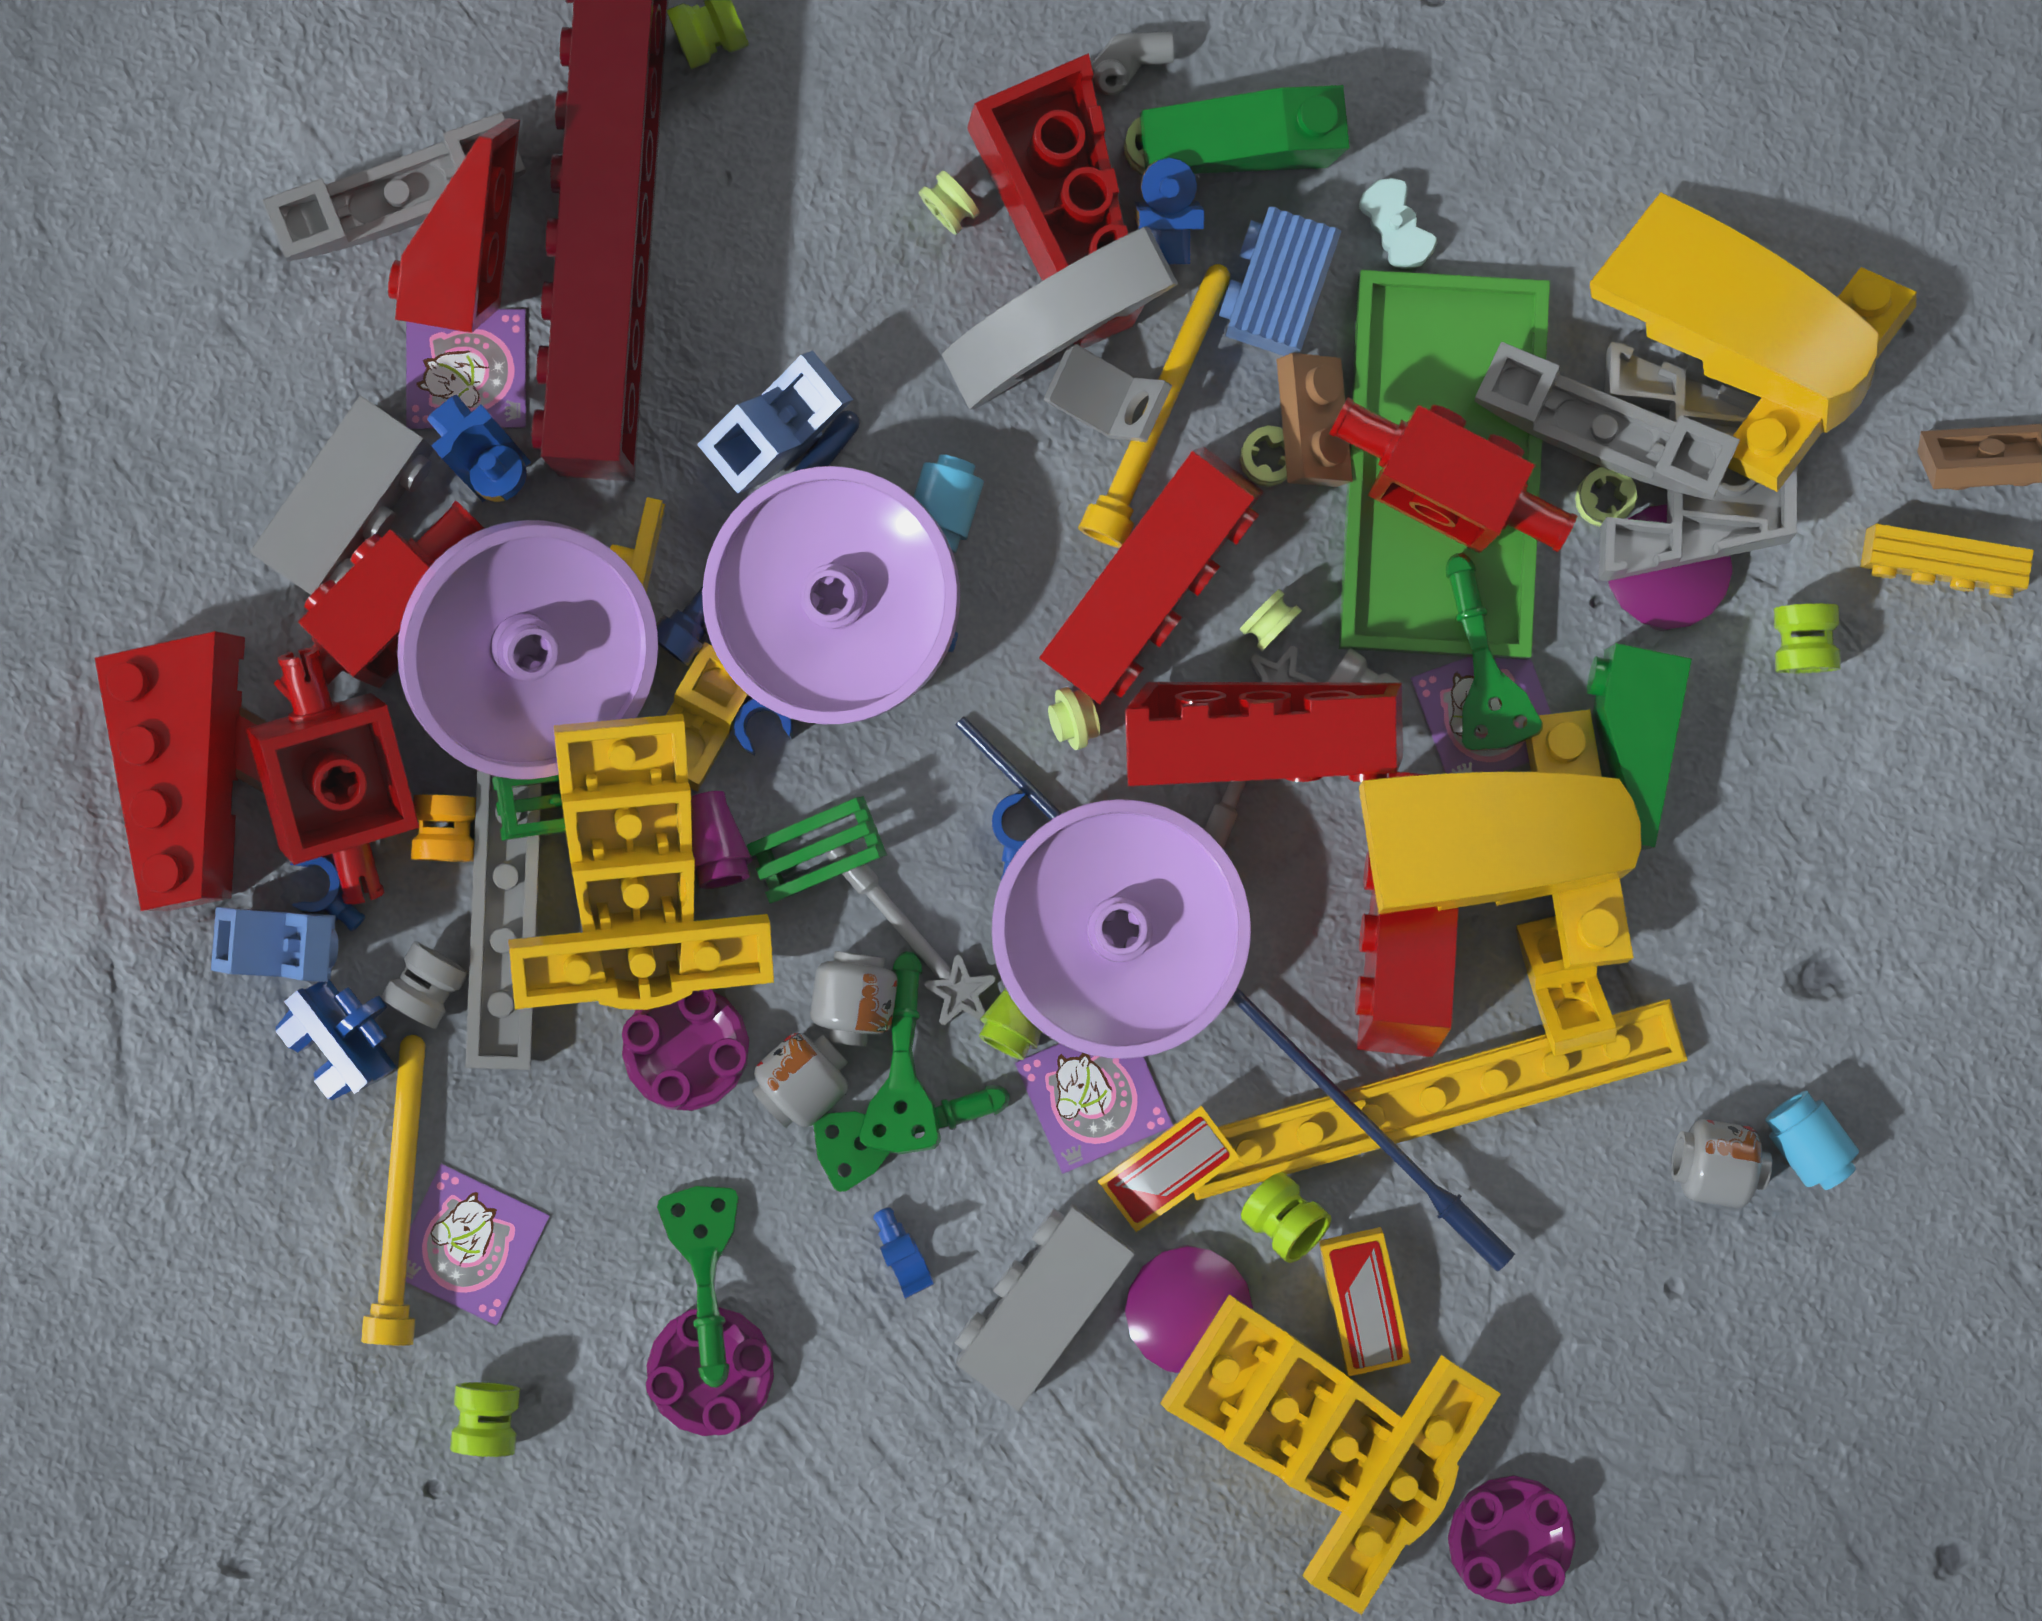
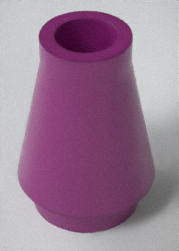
(717, 842)

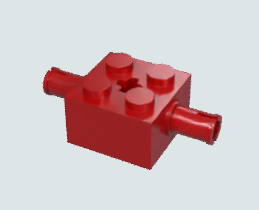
(1452, 476)
(362, 613)
(369, 794)

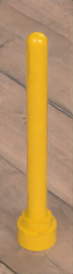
(1111, 515)
(389, 1317)

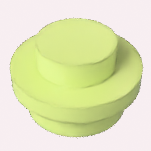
(1074, 717)

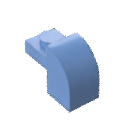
(778, 426)
(274, 943)

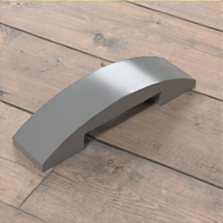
(374, 201)
(1057, 314)
(1603, 428)

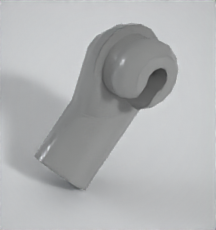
(1126, 54)

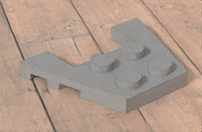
(1697, 529)

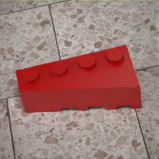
(1151, 574)
(1263, 731)
(175, 763)
(1406, 977)

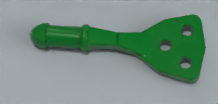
(1488, 679)
(902, 1080)
(864, 1163)
(703, 1256)

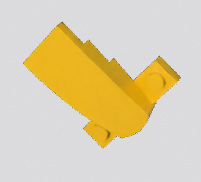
(1755, 327)
(1514, 840)
(633, 881)
(1332, 1439)

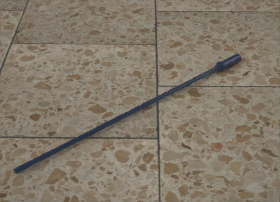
(1448, 1205)

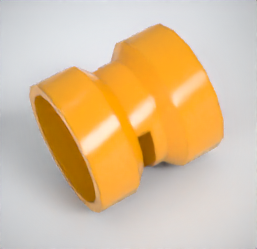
(439, 842)

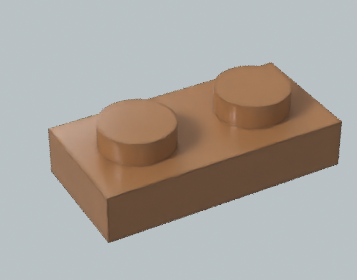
(1310, 403)
(1982, 456)

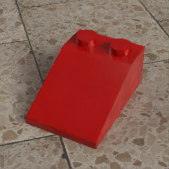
(458, 254)

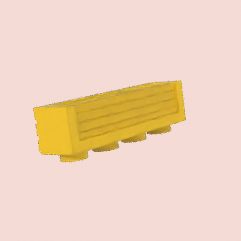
(1947, 559)

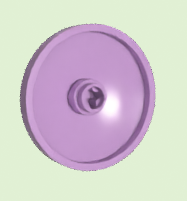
(831, 595)
(524, 636)
(1121, 929)

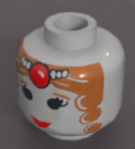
(853, 997)
(801, 1079)
(1720, 1163)

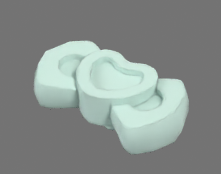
(1396, 223)

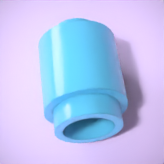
(950, 495)
(1812, 1141)

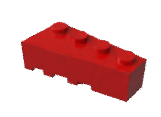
(1054, 170)

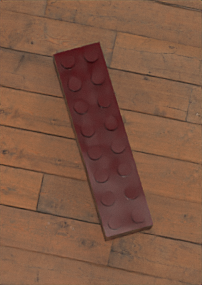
(601, 238)

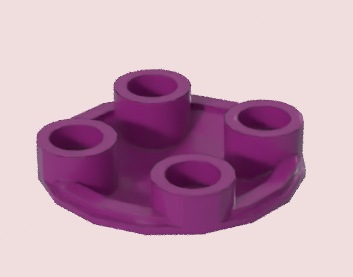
(1676, 594)
(686, 1051)
(1177, 1301)
(682, 1394)
(1512, 1540)

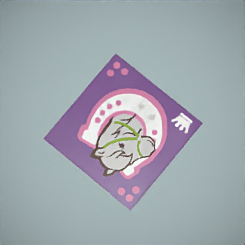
(476, 366)
(1442, 699)
(1091, 1103)
(471, 1243)

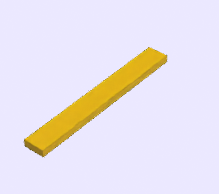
(1444, 1097)

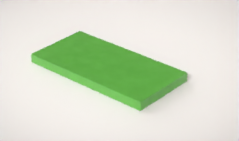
(1426, 346)

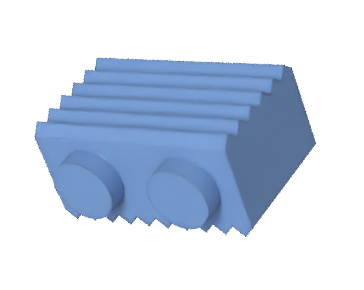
(1281, 282)

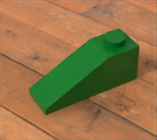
(1251, 131)
(1638, 723)

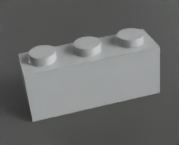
(344, 497)
(1042, 1305)

